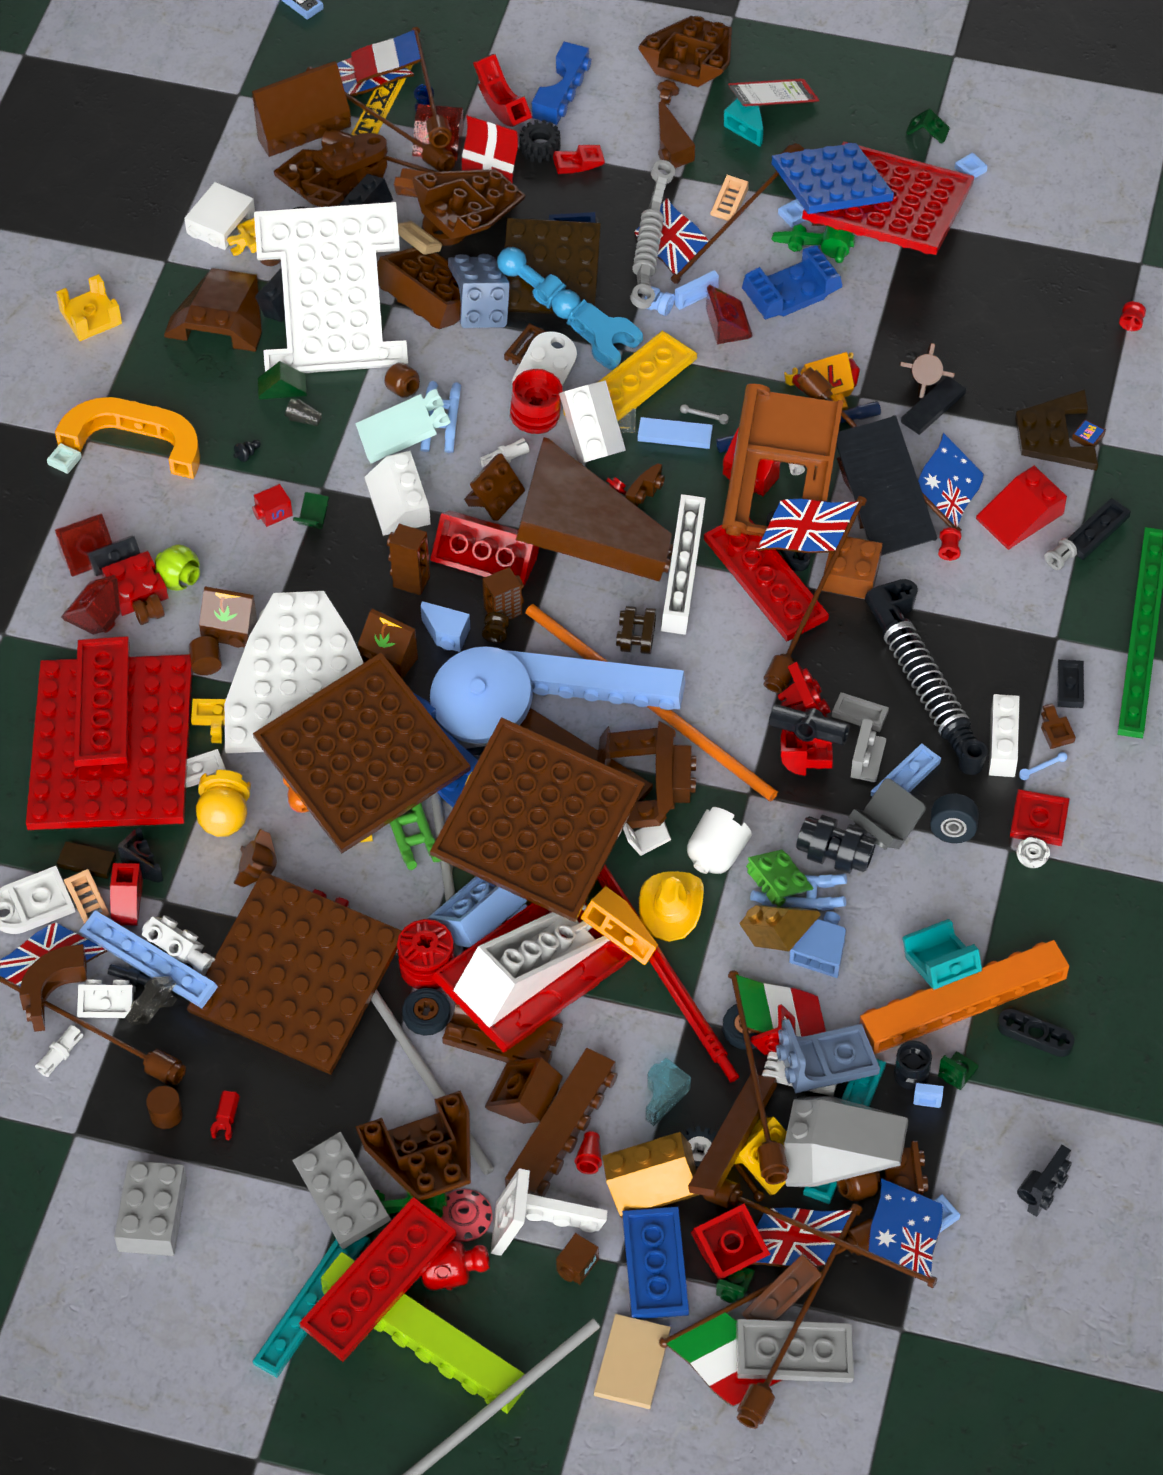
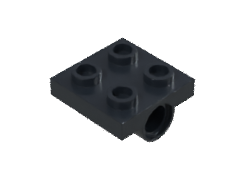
(1039, 1187)

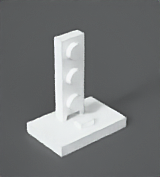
(516, 1205)

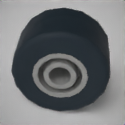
(954, 818)

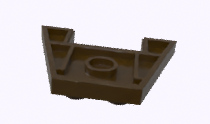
(1045, 433)

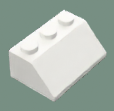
(592, 421)
(397, 493)

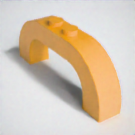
(137, 418)

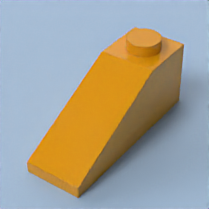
(620, 924)

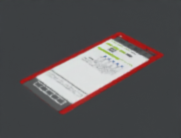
(773, 92)

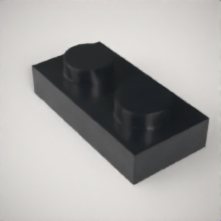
(112, 553)
(1070, 683)

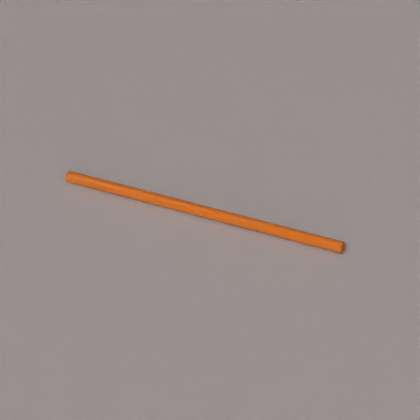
(667, 715)

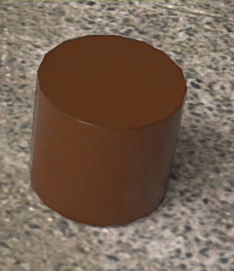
(205, 655)
(164, 1107)

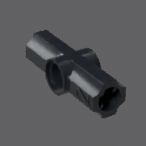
(809, 724)

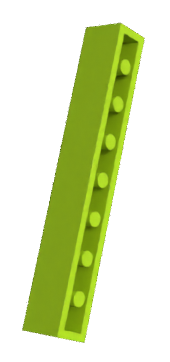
(439, 1343)

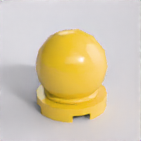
(222, 802)

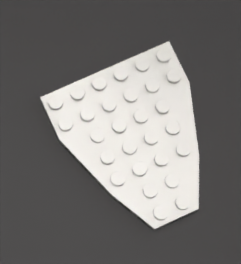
(287, 659)

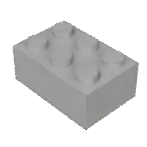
(150, 1208)

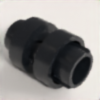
(849, 848)

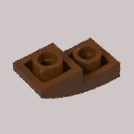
(646, 484)

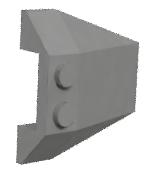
(840, 1140)

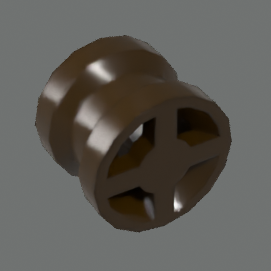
(495, 627)

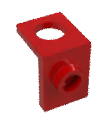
(767, 1041)

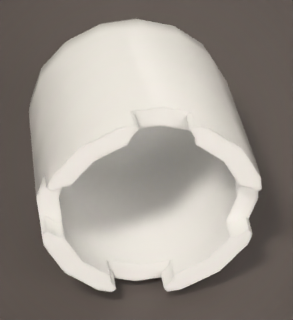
(717, 841)

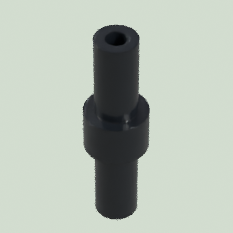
(133, 975)

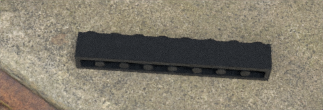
(368, 191)

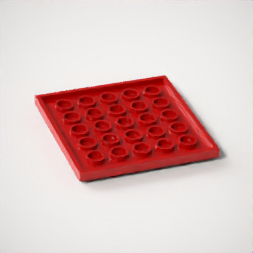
(921, 208)

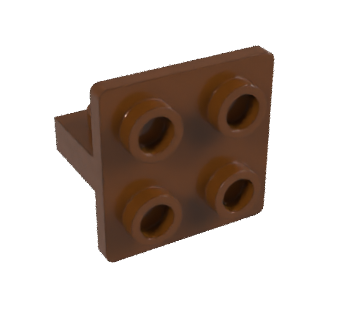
(495, 488)

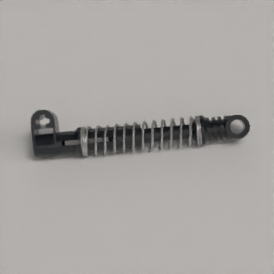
(888, 606)

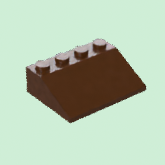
(300, 109)
(422, 285)

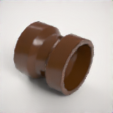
(148, 609)

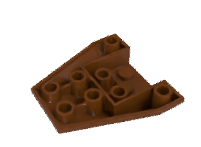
(689, 50)
(465, 200)
(427, 1153)

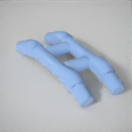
(452, 406)
(811, 900)

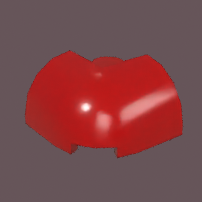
(800, 754)

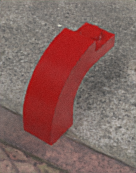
(499, 97)

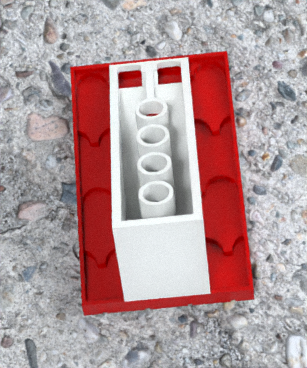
(528, 972)

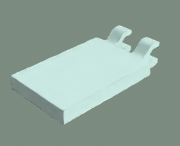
(402, 425)

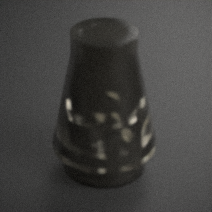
(301, 412)

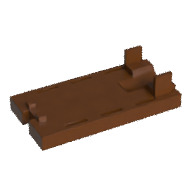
(466, 1035)

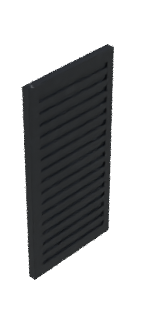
(883, 473)

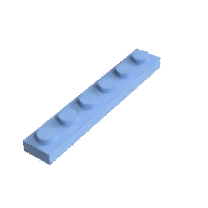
(148, 958)

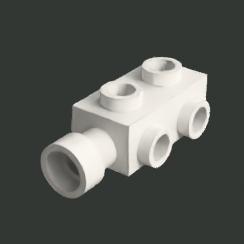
(177, 943)

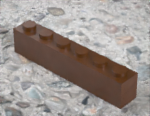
(564, 1121)

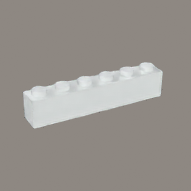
(683, 564)

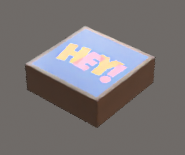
(1088, 434)

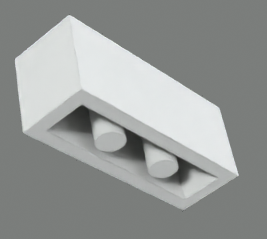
(1004, 735)

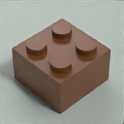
(854, 568)

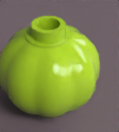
(178, 564)

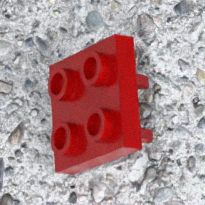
(804, 692)

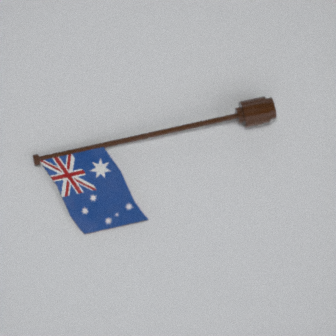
(947, 478)
(900, 1233)

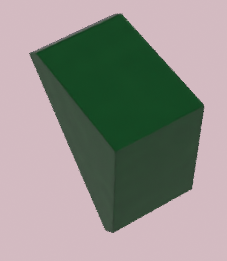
(281, 382)

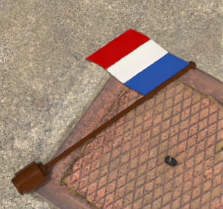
(394, 56)

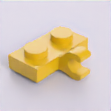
(246, 237)
(209, 713)

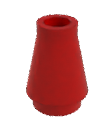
(589, 1154)

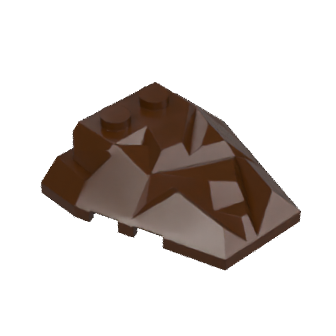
(317, 184)

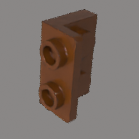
(909, 1172)

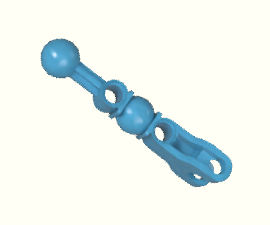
(582, 316)

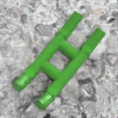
(404, 843)

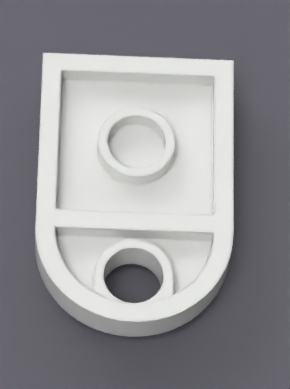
(546, 357)
(34, 901)

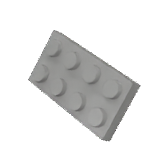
(341, 1190)
(815, 1354)

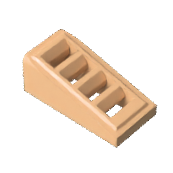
(730, 183)
(77, 880)

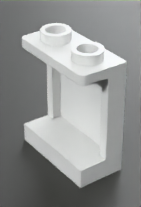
(218, 215)

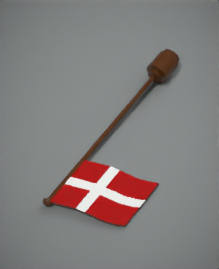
(485, 147)

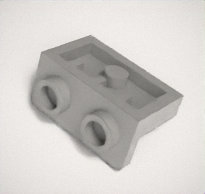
(867, 753)

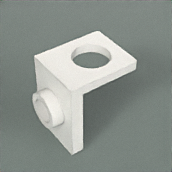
(647, 837)

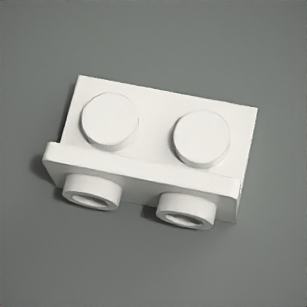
(105, 1000)

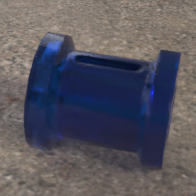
(421, 95)

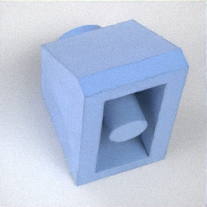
(445, 625)

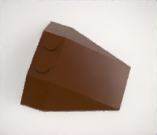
(221, 305)

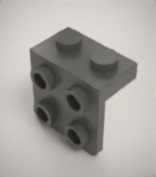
(889, 815)

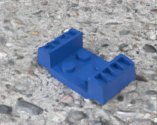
(794, 286)

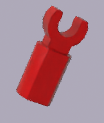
(225, 1114)

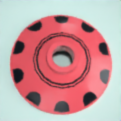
(475, 1221)

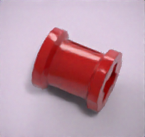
(949, 547)

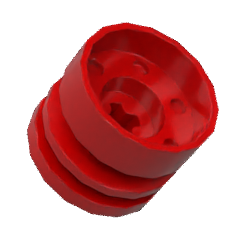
(535, 401)
(423, 950)

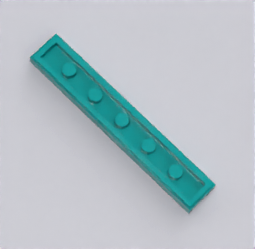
(860, 1092)
(288, 1333)

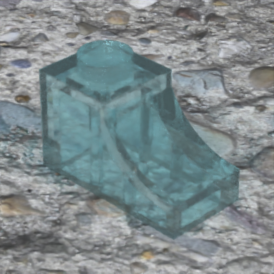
(668, 1087)

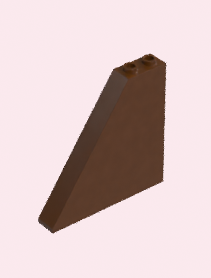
(589, 520)

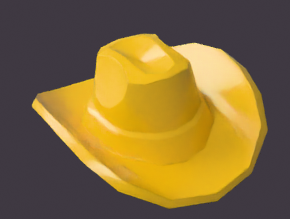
(671, 904)

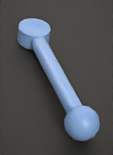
(1025, 773)

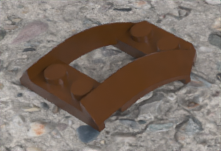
(638, 743)

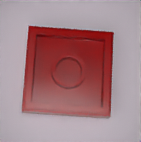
(1039, 817)

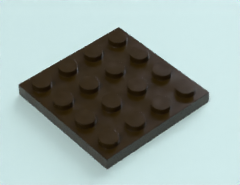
(557, 249)

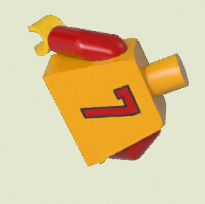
(838, 370)

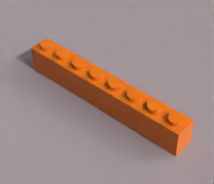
(938, 1008)

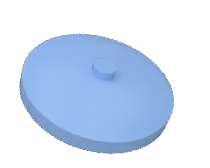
(478, 690)

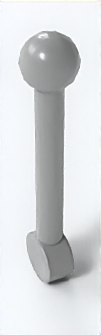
(723, 418)

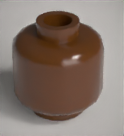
(402, 380)
(859, 1186)

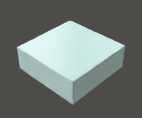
(64, 458)

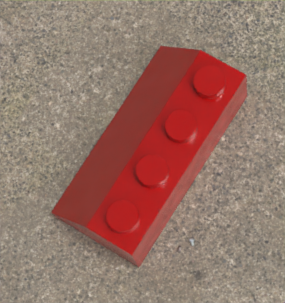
(481, 546)

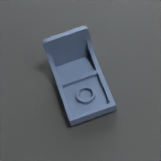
(482, 291)
(825, 1057)

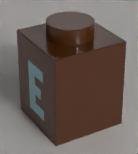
(577, 1259)

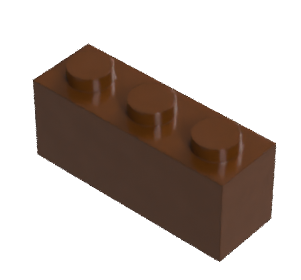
(409, 559)

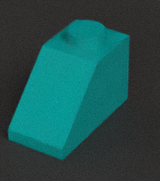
(744, 121)

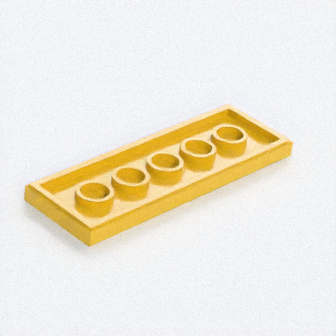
(646, 372)

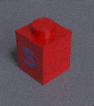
(272, 505)

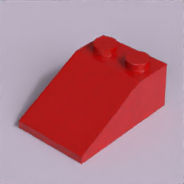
(1023, 508)

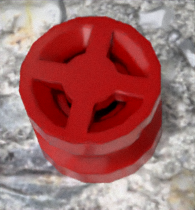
(1132, 316)

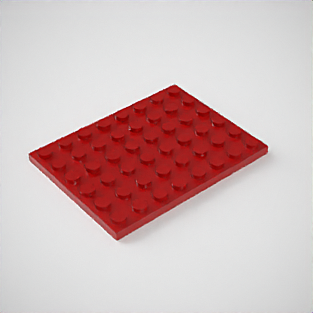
(135, 793)

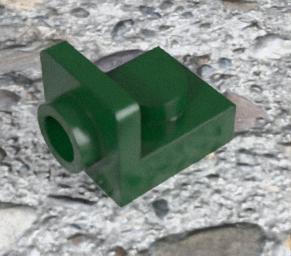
(735, 1285)

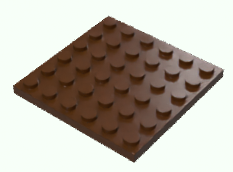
(361, 752)
(537, 819)
(297, 972)

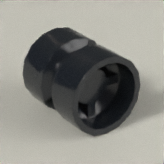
(912, 1064)

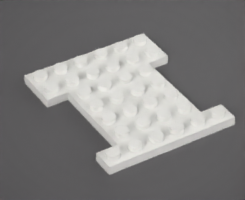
(331, 284)

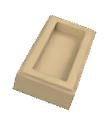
(418, 238)

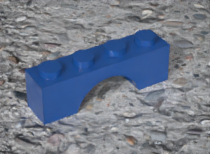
(552, 101)

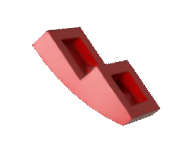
(583, 159)

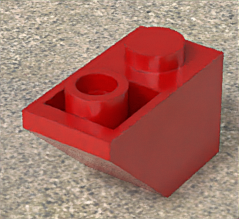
(125, 893)

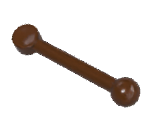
(758, 1195)

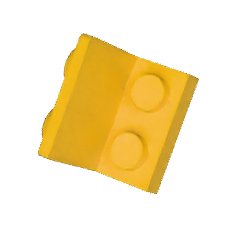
(749, 1156)

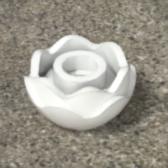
(1035, 846)

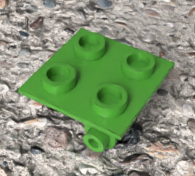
(777, 876)

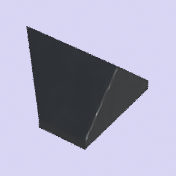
(136, 850)

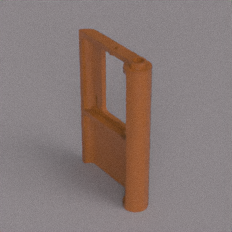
(782, 431)

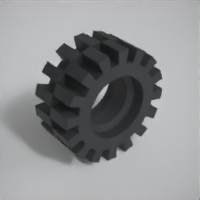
(539, 150)

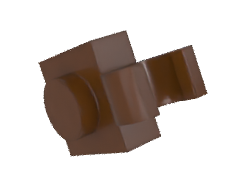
(1056, 729)

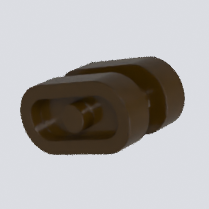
(626, 637)

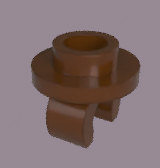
(667, 89)

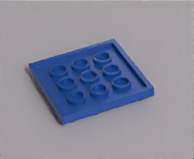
(832, 178)

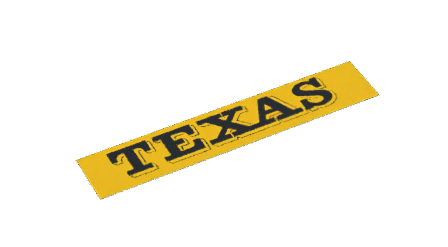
(381, 103)

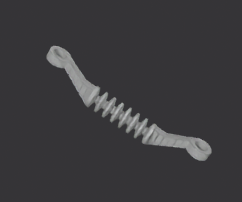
(649, 237)

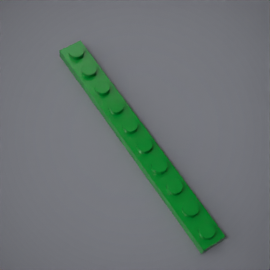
(1142, 636)

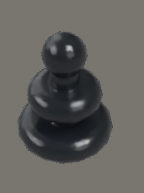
(244, 450)

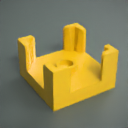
(91, 311)

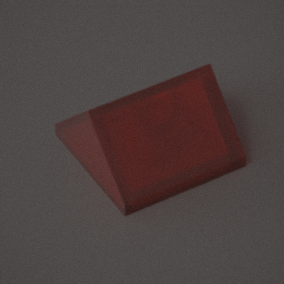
(726, 316)
(80, 538)

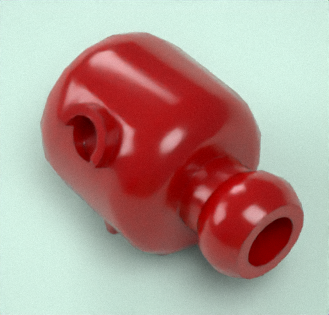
(453, 1266)

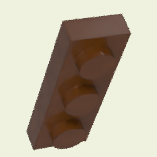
(784, 1291)

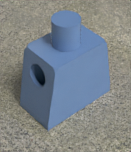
(821, 946)

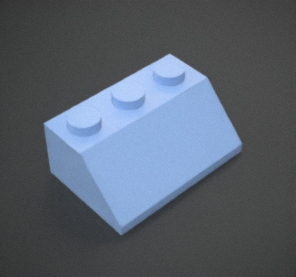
(476, 911)

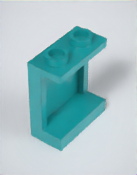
(941, 955)

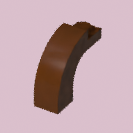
(48, 973)

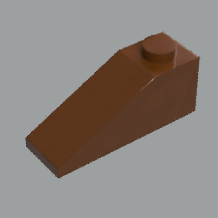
(673, 140)

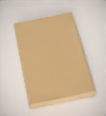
(632, 1361)

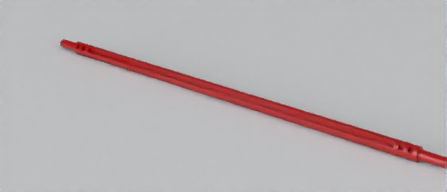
(679, 993)

